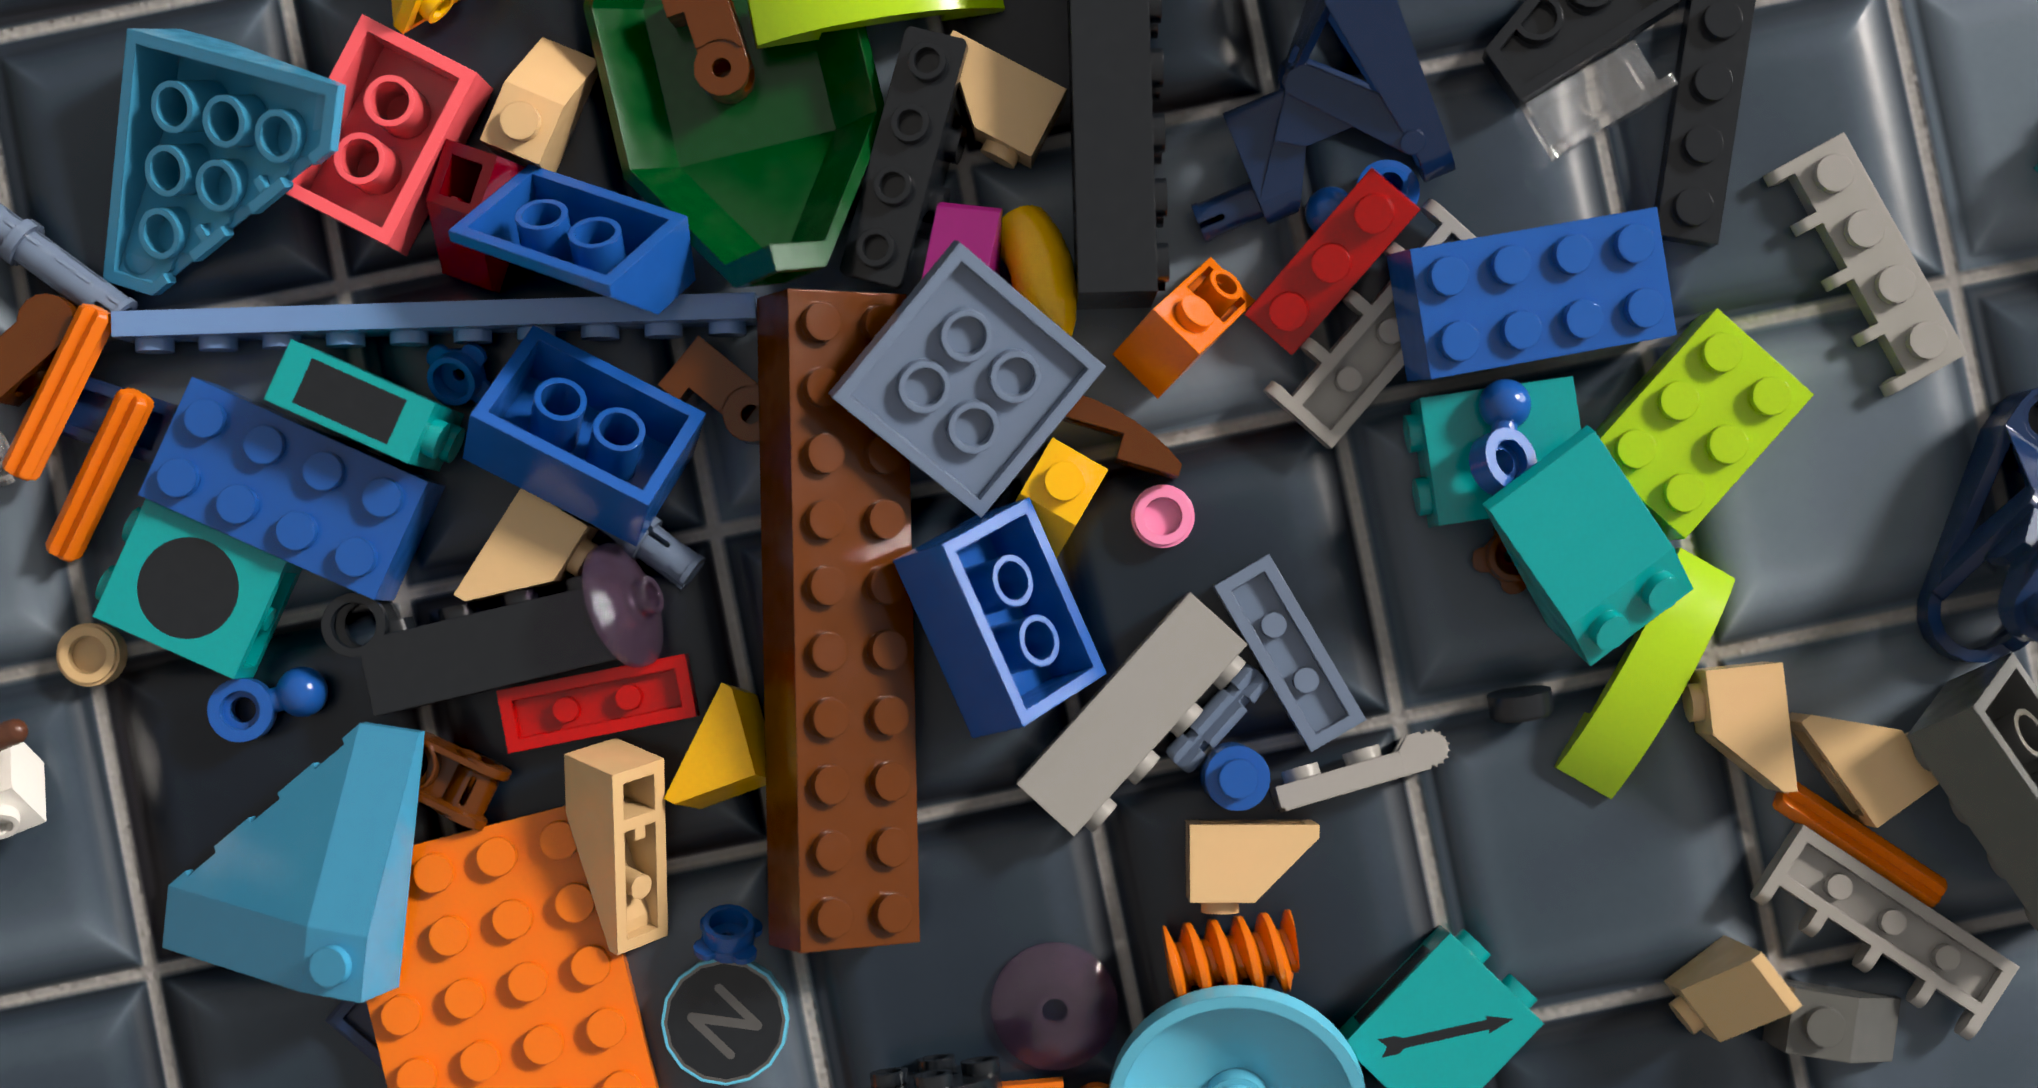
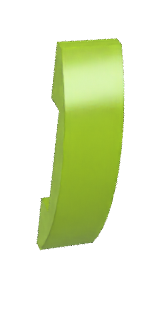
(804, 20)
(1646, 683)

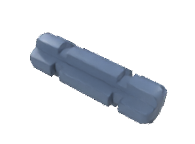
(1217, 718)

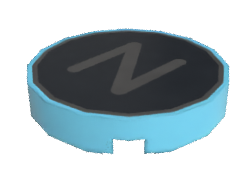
(725, 1021)

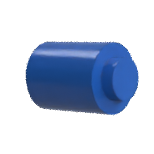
(1235, 776)

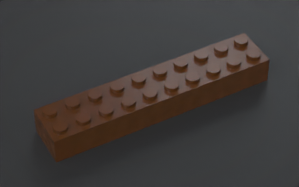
(834, 637)

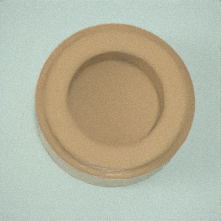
(91, 654)

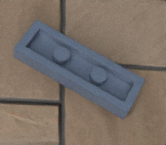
(1289, 653)

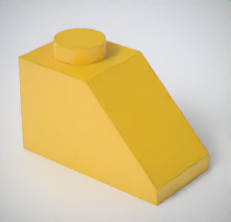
(1061, 490)

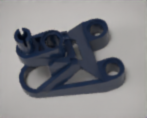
(1323, 101)
(2003, 539)

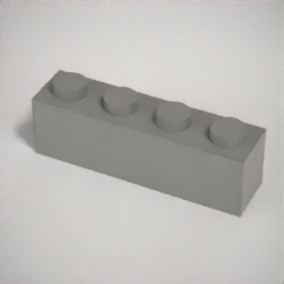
(1132, 713)

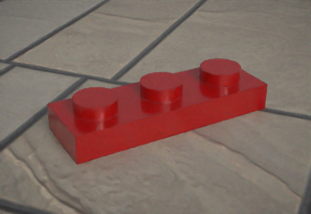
(1332, 261)
(597, 703)

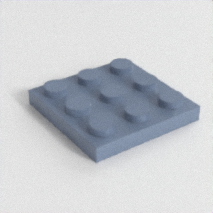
(967, 378)

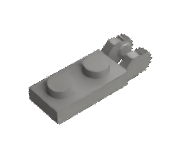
(1362, 770)

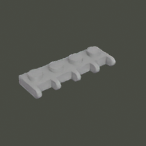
(1871, 261)
(1362, 358)
(1888, 925)

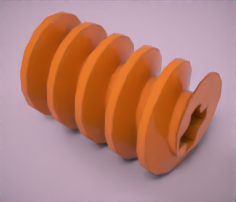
(1233, 956)

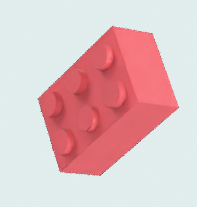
(392, 133)

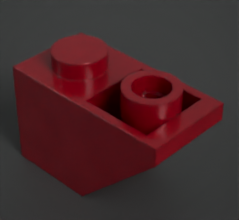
(458, 186)

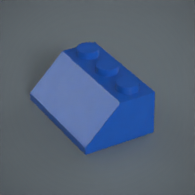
(584, 237)

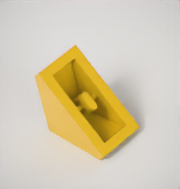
(724, 753)

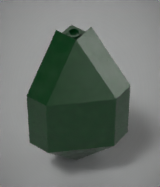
(754, 176)

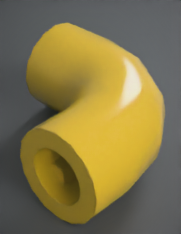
(1040, 264)

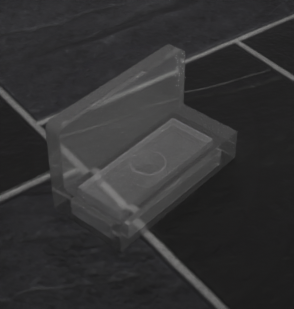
(1595, 100)

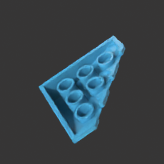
(204, 146)
(316, 880)

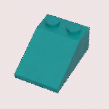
(1587, 547)

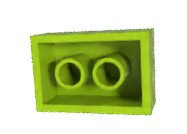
(1700, 420)

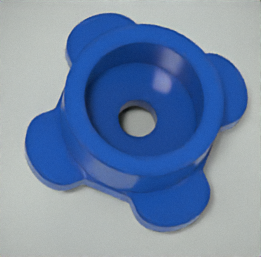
(444, 380)
(728, 935)

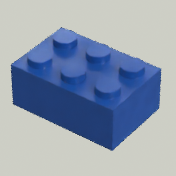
(583, 435)
(1000, 618)

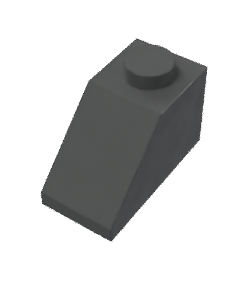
(1837, 1024)

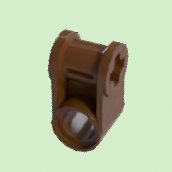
(450, 778)

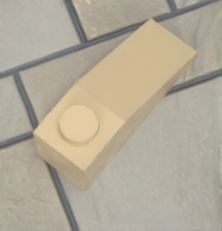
(621, 838)

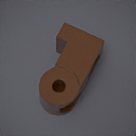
(722, 57)
(31, 345)
(720, 385)

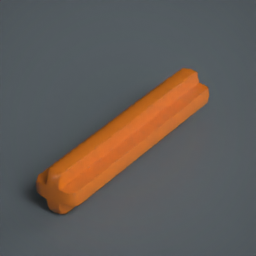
(58, 392)
(99, 474)
(1861, 843)

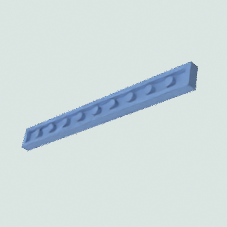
(413, 322)

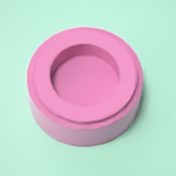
(1162, 516)

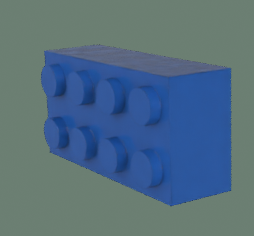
(1531, 294)
(291, 490)

